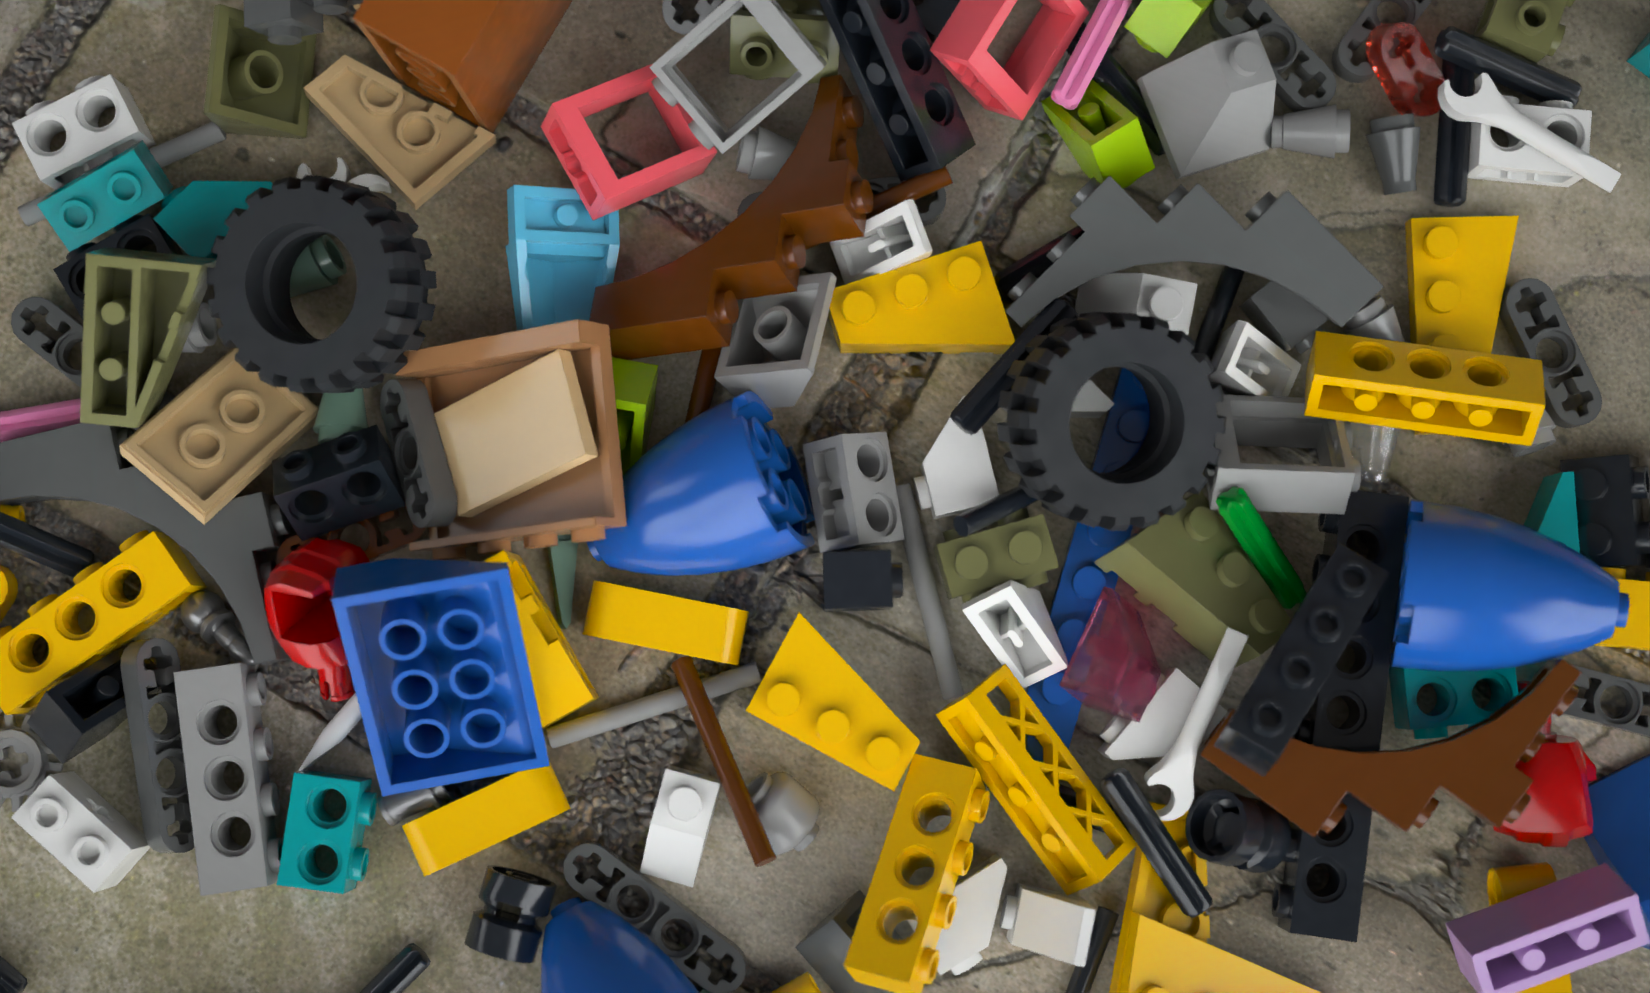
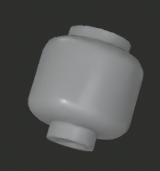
(785, 811)

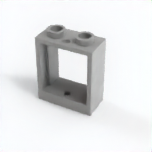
(706, 123)
(1283, 488)

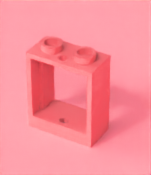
(1015, 87)
(586, 162)

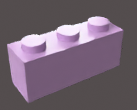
(1548, 932)

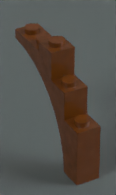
(756, 255)
(1400, 784)

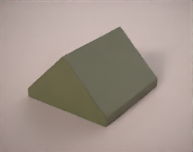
(257, 83)

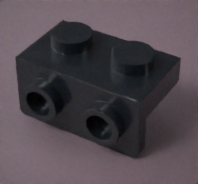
(1611, 509)

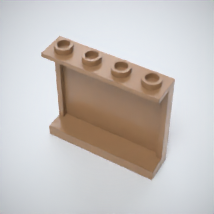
(573, 503)

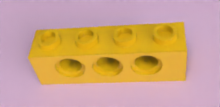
(1424, 388)
(165, 583)
(929, 791)

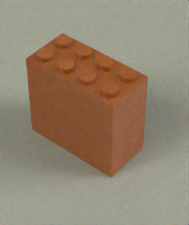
(462, 51)

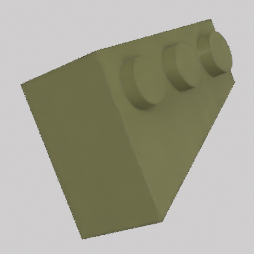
(135, 330)
(1199, 580)

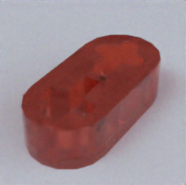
(1401, 73)

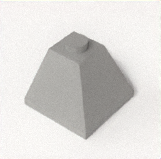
(1213, 104)
(777, 342)

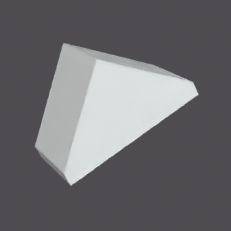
(888, 243)
(1252, 363)
(1018, 631)

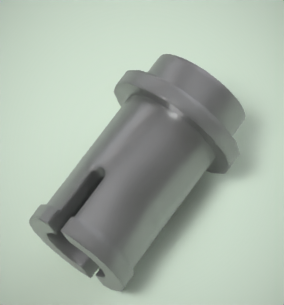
(403, 805)

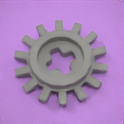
(33, 772)

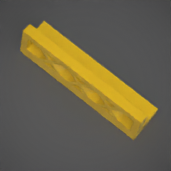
(1030, 787)

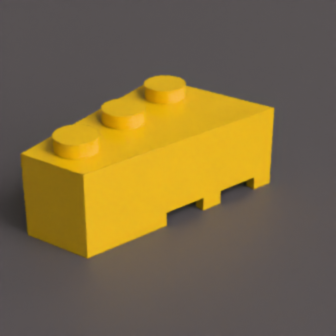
(925, 306)
(555, 670)
(830, 708)

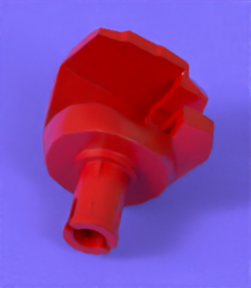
(303, 611)
(1559, 794)

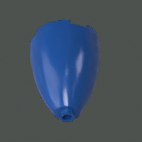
(712, 497)
(1495, 594)
(601, 952)

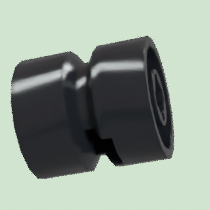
(1237, 831)
(506, 933)

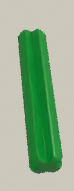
(1261, 546)

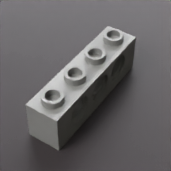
(213, 806)

